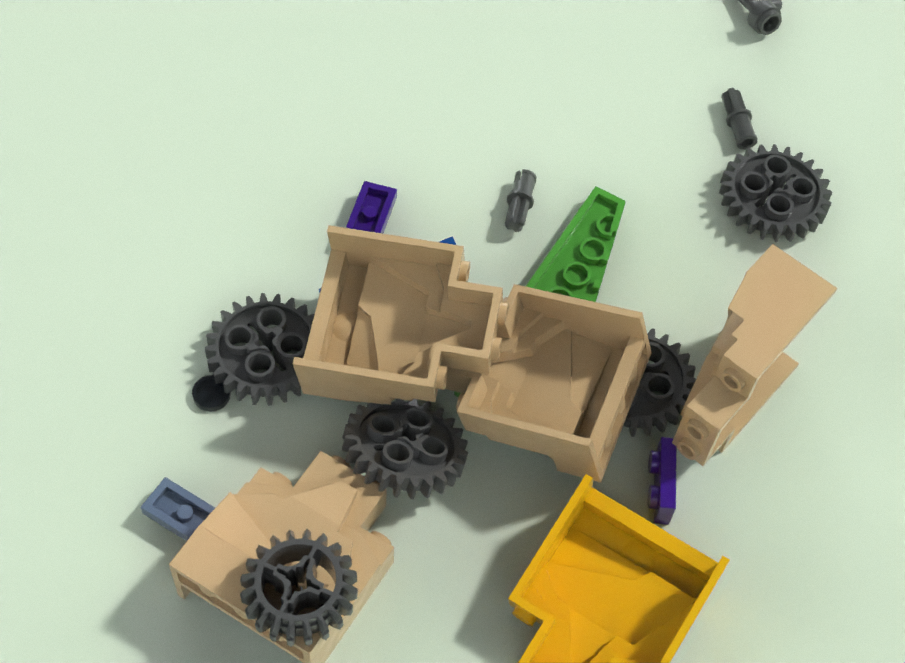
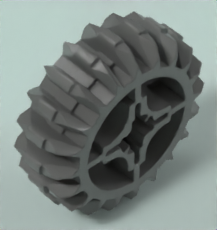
(271, 569)

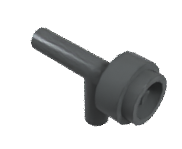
(763, 15)

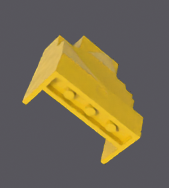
(611, 586)

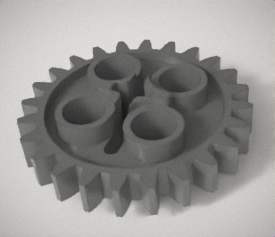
(786, 211)
(237, 364)
(667, 375)
(405, 447)

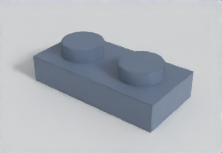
(176, 508)

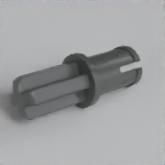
(739, 119)
(520, 200)

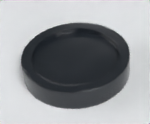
(209, 395)

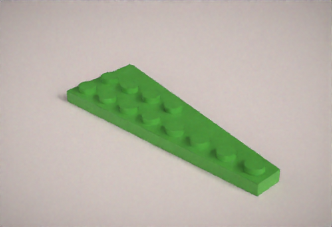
(582, 251)

